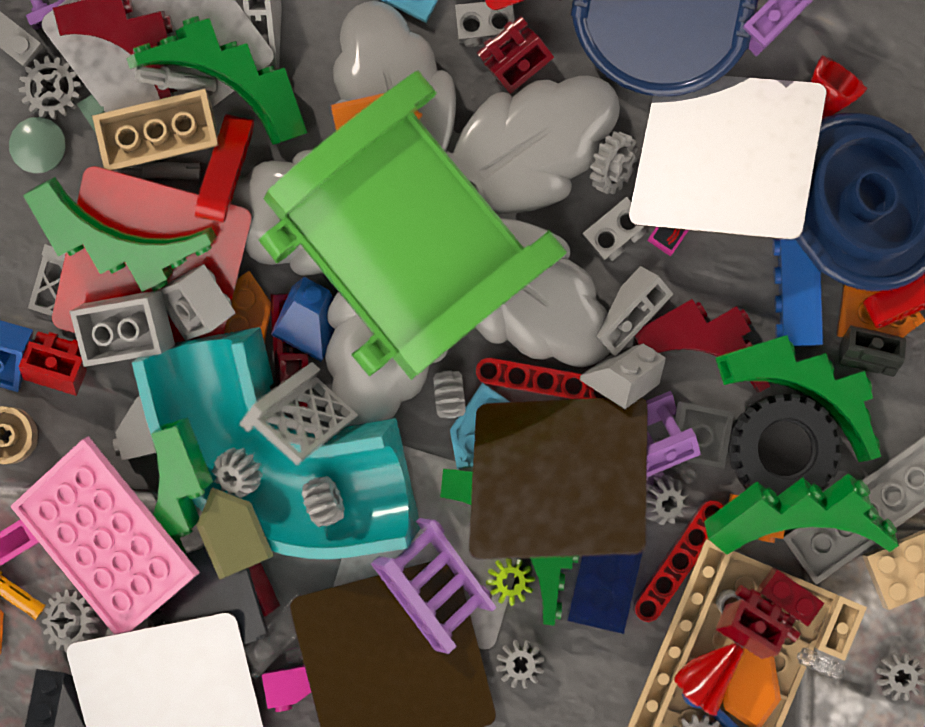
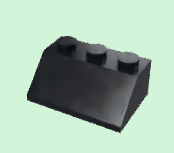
(54, 701)

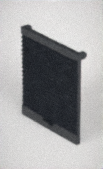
(211, 596)

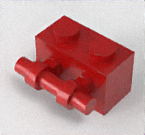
(51, 366)

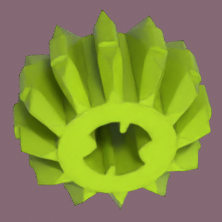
(503, 574)

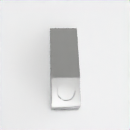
(267, 20)
(18, 42)
(632, 308)

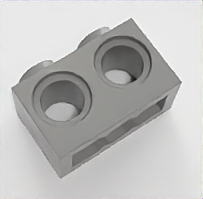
(484, 16)
(611, 224)

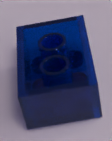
(604, 591)

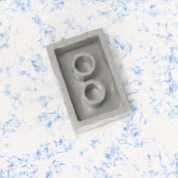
(122, 328)

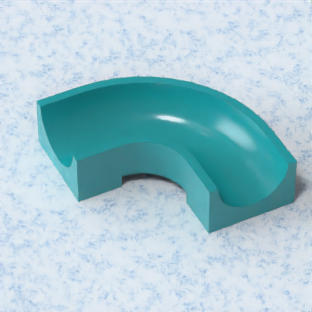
(217, 384)

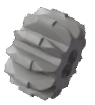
(449, 394)
(237, 472)
(665, 500)
(323, 501)
(510, 664)
(896, 687)

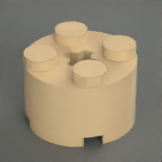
(23, 436)

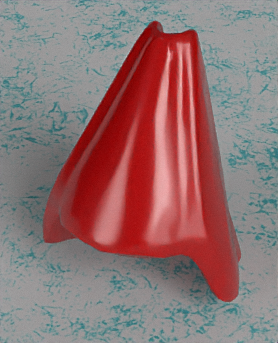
(840, 85)
(708, 677)

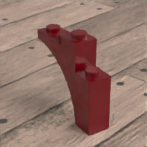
(113, 23)
(687, 330)

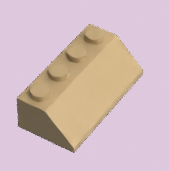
(156, 130)

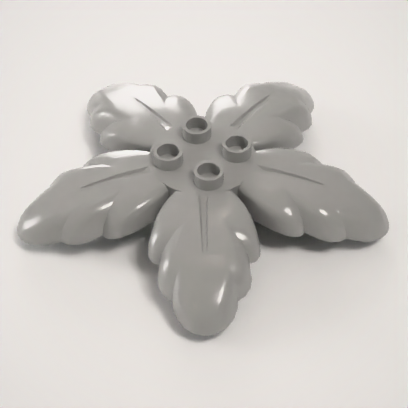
(518, 160)

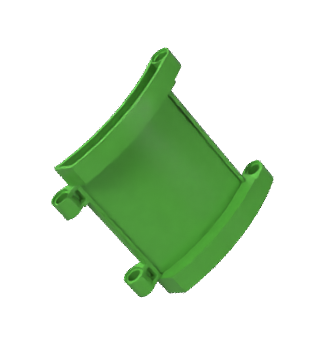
(401, 233)

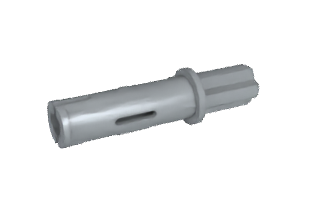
(182, 81)
(164, 170)

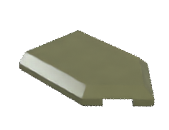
(232, 534)

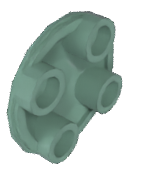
(37, 145)

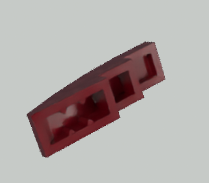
(286, 357)

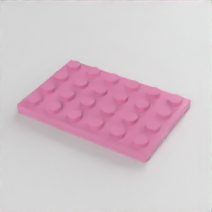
(104, 538)

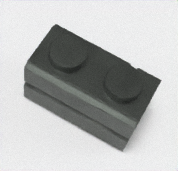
(872, 351)

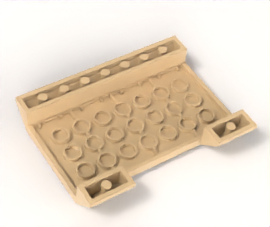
(694, 634)

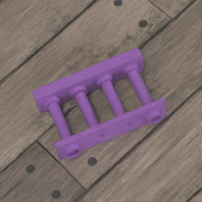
(772, 21)
(674, 449)
(407, 591)

